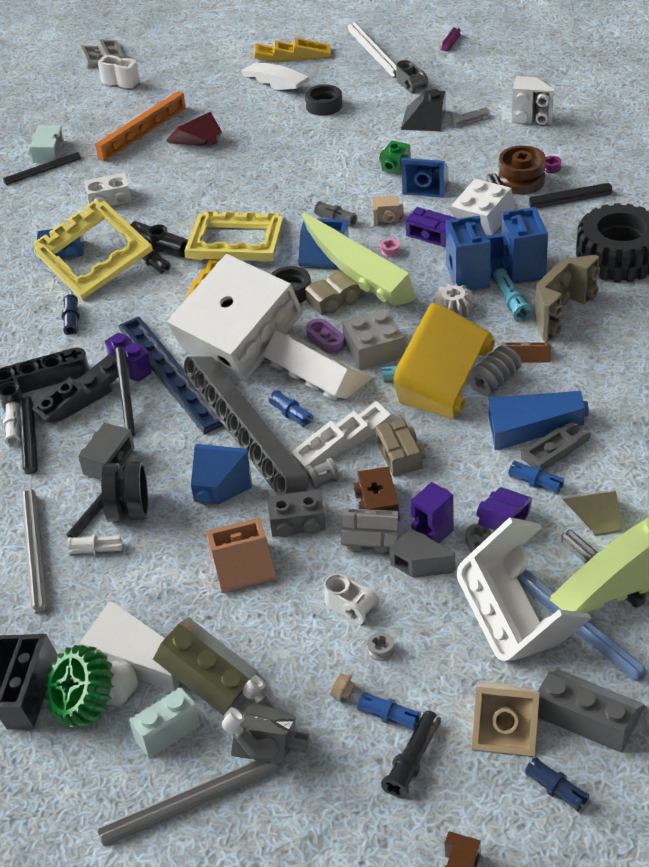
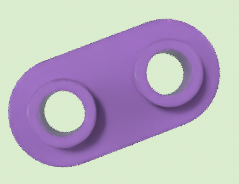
(328, 339)

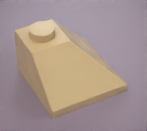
(505, 719)

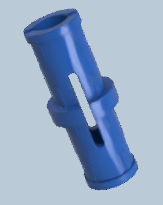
(290, 408)
(536, 476)
(388, 710)

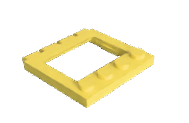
(262, 252)
(102, 272)

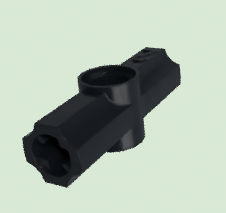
(161, 239)

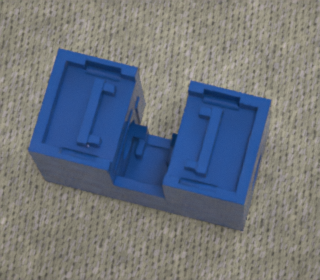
(518, 250)

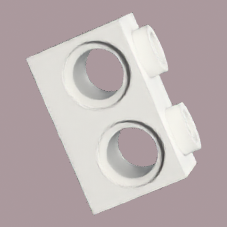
(111, 189)

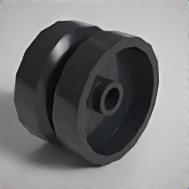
(124, 491)

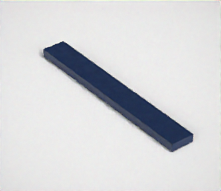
(172, 375)

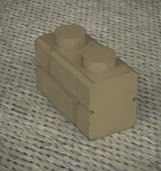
(399, 447)

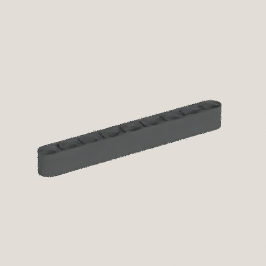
(245, 425)

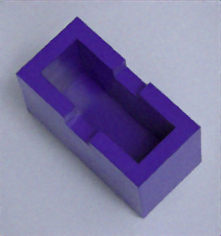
(433, 512)

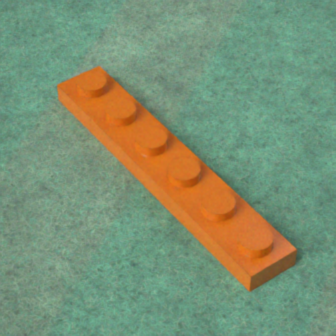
(140, 126)

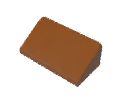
(531, 351)

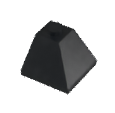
(426, 112)

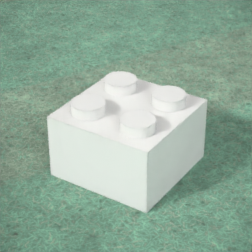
(484, 200)

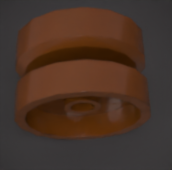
(522, 169)

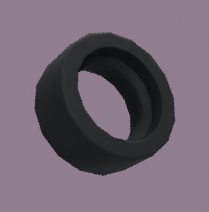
(323, 107)
(295, 275)

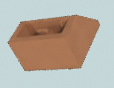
(240, 555)

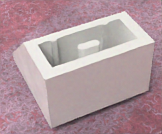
(532, 101)

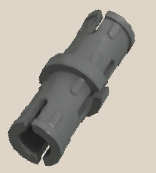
(335, 212)

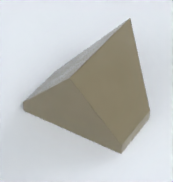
(597, 511)

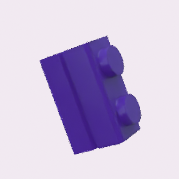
(427, 226)

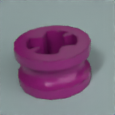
(552, 164)

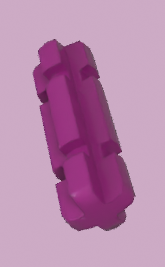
(450, 39)

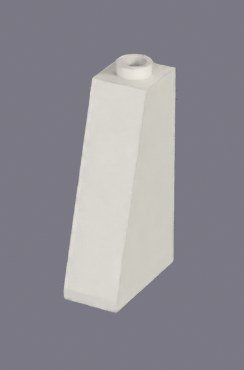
(129, 641)

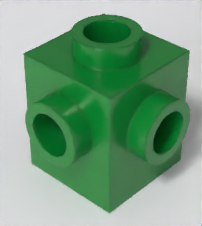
(392, 155)

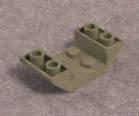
(567, 280)

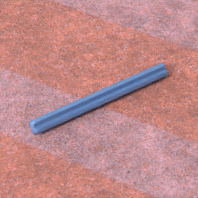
(588, 631)

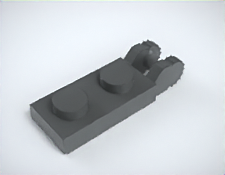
(555, 446)

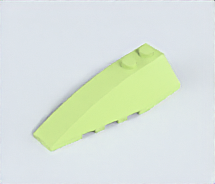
(361, 264)
(610, 574)

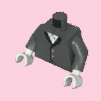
(262, 730)

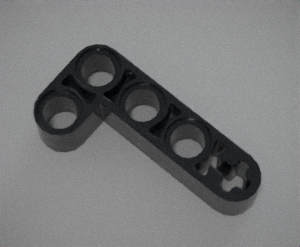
(41, 373)

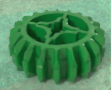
(79, 686)

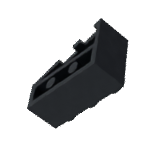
(23, 678)

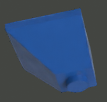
(424, 177)
(219, 473)

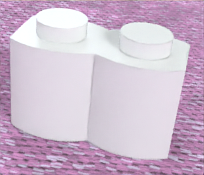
(118, 71)

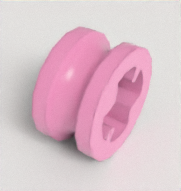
(390, 247)

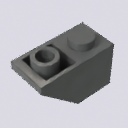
(421, 556)

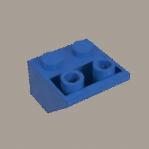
(310, 253)

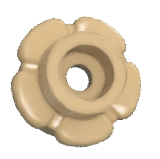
(342, 687)

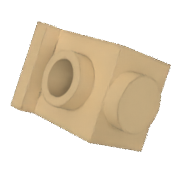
(387, 209)

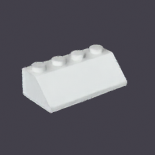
(314, 366)

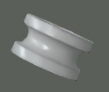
(376, 639)

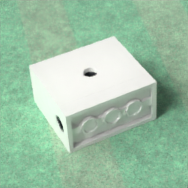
(235, 315)

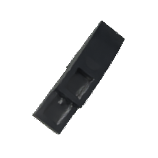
(75, 395)

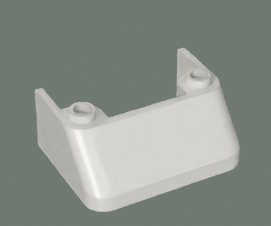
(500, 602)

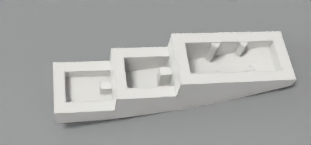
(277, 75)
(337, 438)

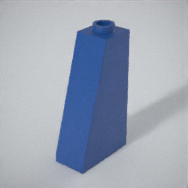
(533, 416)

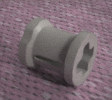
(331, 473)

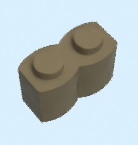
(332, 293)

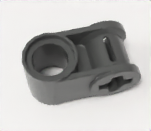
(410, 76)

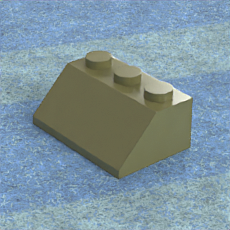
(204, 664)

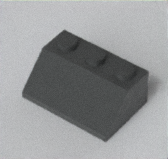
(588, 709)

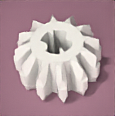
(455, 297)

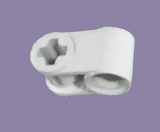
(349, 597)

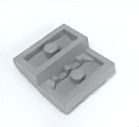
(93, 54)

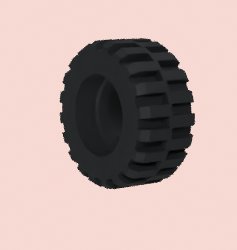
(620, 240)

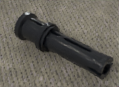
(407, 763)

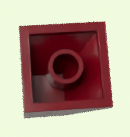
(197, 131)

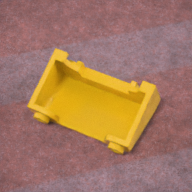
(440, 361)

